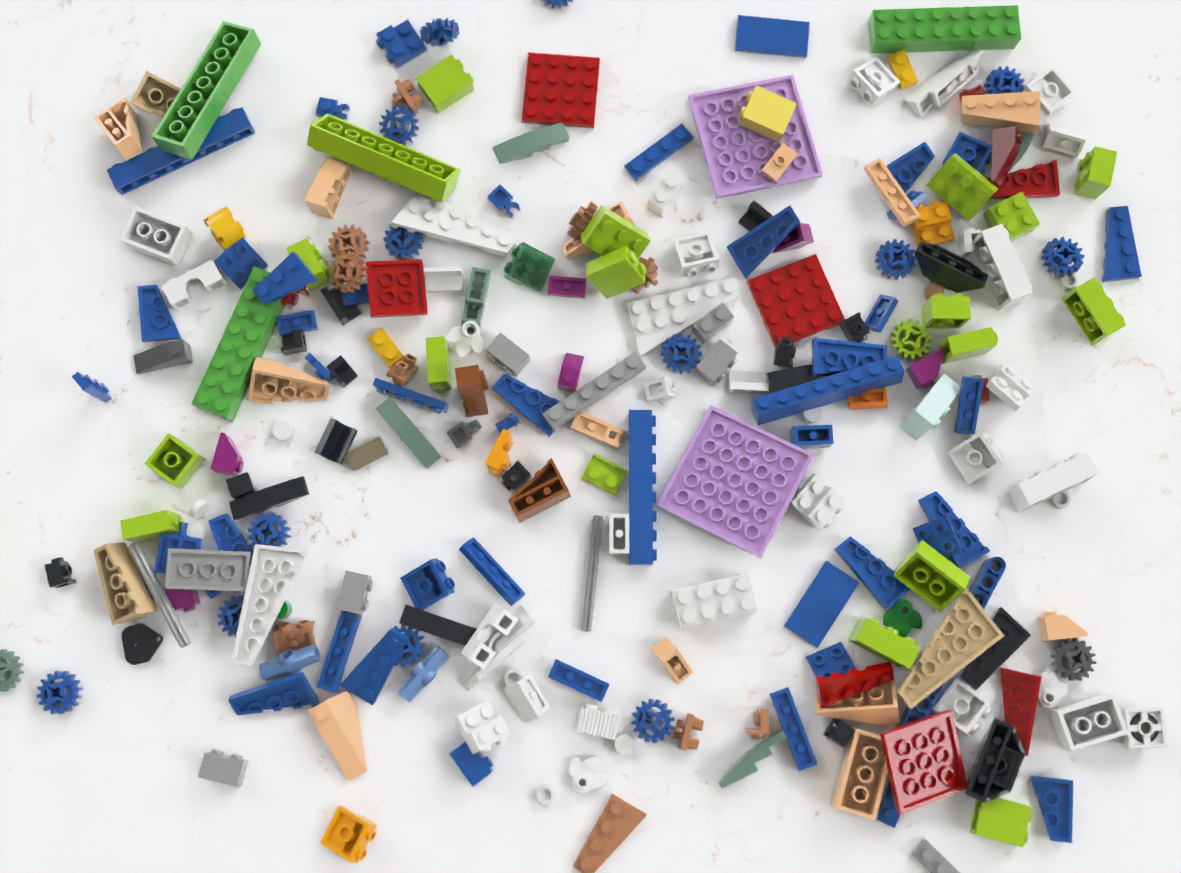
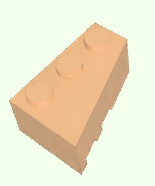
(121, 128)
(328, 188)

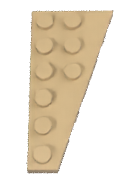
(956, 643)

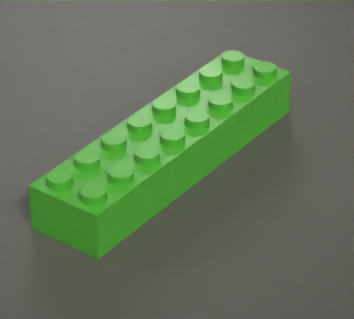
(944, 29)
(206, 90)
(235, 355)

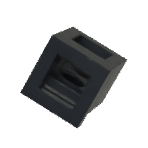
(851, 334)
(784, 352)
(523, 477)
(59, 573)
(838, 732)

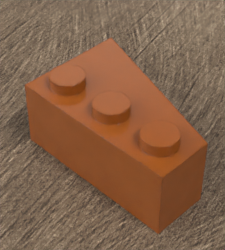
(472, 387)
(540, 493)

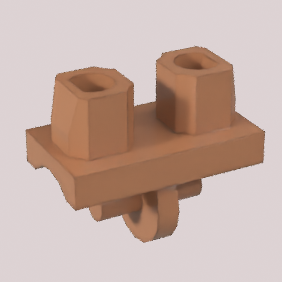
(403, 89)
(650, 276)
(403, 370)
(690, 723)

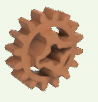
(581, 219)
(348, 236)
(347, 272)

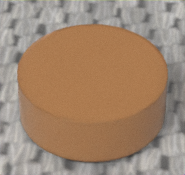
(933, 288)

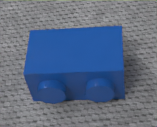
(812, 436)
(473, 766)

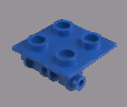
(239, 262)
(940, 536)
(830, 660)

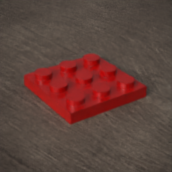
(396, 288)

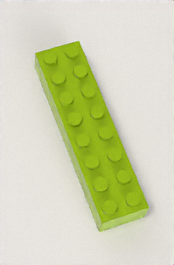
(383, 157)

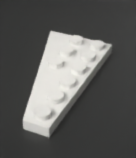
(451, 225)
(673, 312)
(268, 584)

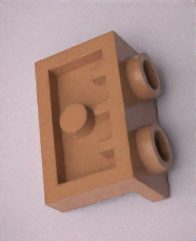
(293, 635)
(761, 720)

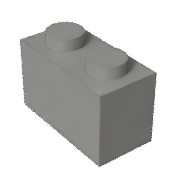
(712, 323)
(507, 354)
(716, 362)
(354, 592)
(223, 768)

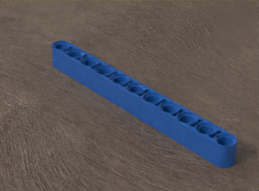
(984, 595)

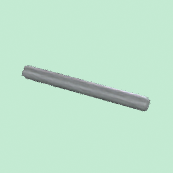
(592, 571)
(159, 594)

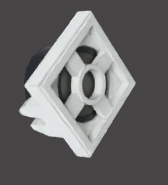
(1144, 727)

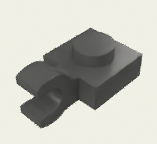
(462, 434)

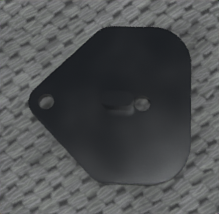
(146, 643)

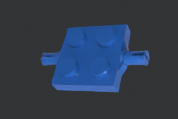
(175, 541)

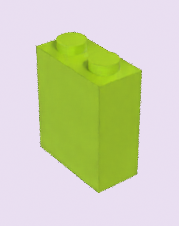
(445, 83)
(616, 272)
(968, 344)
(438, 364)
(150, 526)
(1002, 821)

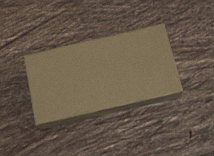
(367, 453)

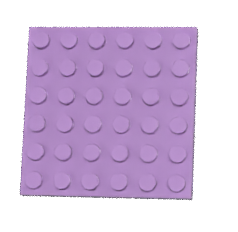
(739, 154)
(735, 481)

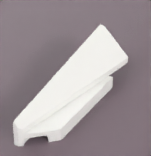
(944, 84)
(502, 646)

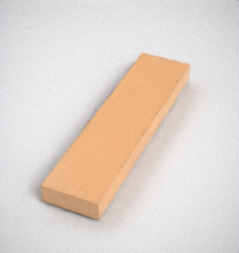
(892, 192)

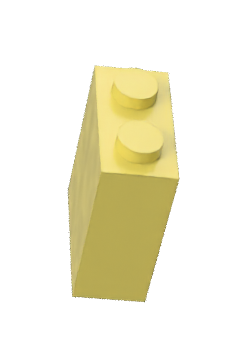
(766, 113)

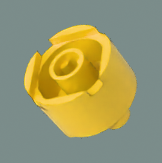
(224, 228)

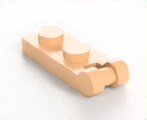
(598, 429)

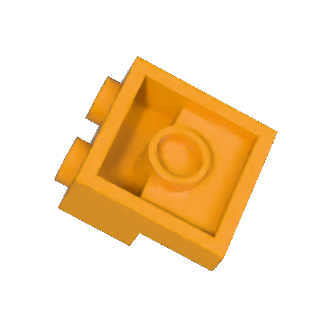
(933, 224)
(499, 459)
(349, 835)

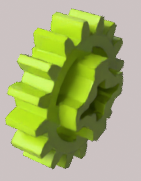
(908, 332)

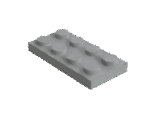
(207, 570)

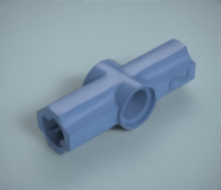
(289, 662)
(423, 673)

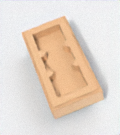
(779, 163)

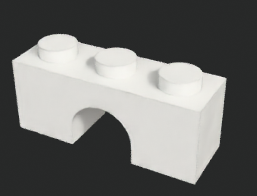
(179, 289)
(479, 647)

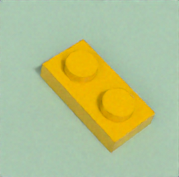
(902, 69)
(385, 347)

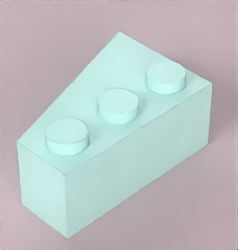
(931, 407)

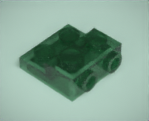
(528, 267)

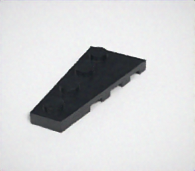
(990, 660)

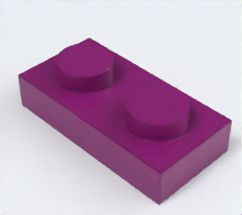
(567, 286)

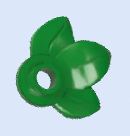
(903, 620)

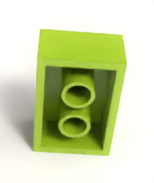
(962, 186)
(610, 232)
(1093, 311)
(931, 576)
(885, 642)

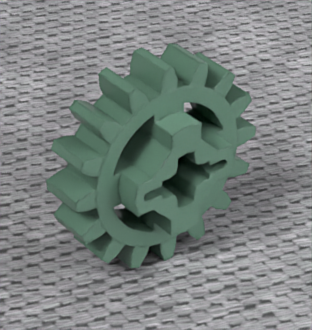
(12, 671)

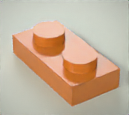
(869, 400)

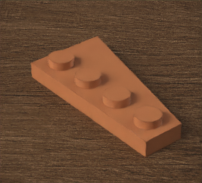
(610, 830)

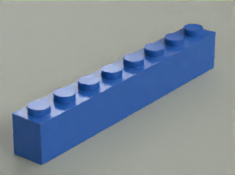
(158, 163)
(827, 390)
(641, 488)

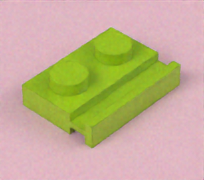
(604, 474)

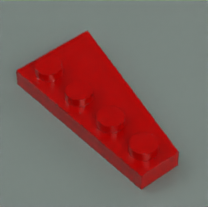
(1034, 182)
(847, 685)
(1020, 702)

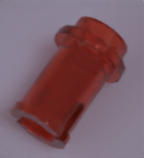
(979, 90)

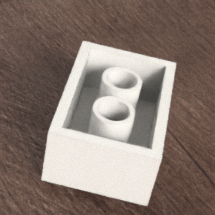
(156, 236)
(1088, 722)

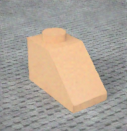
(1058, 627)
(672, 660)

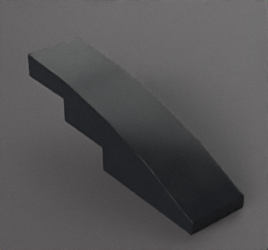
(791, 377)
(269, 498)
(436, 625)

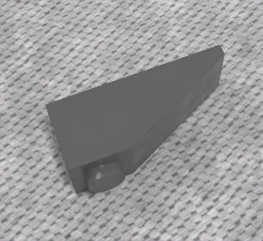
(163, 356)

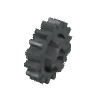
(1080, 654)

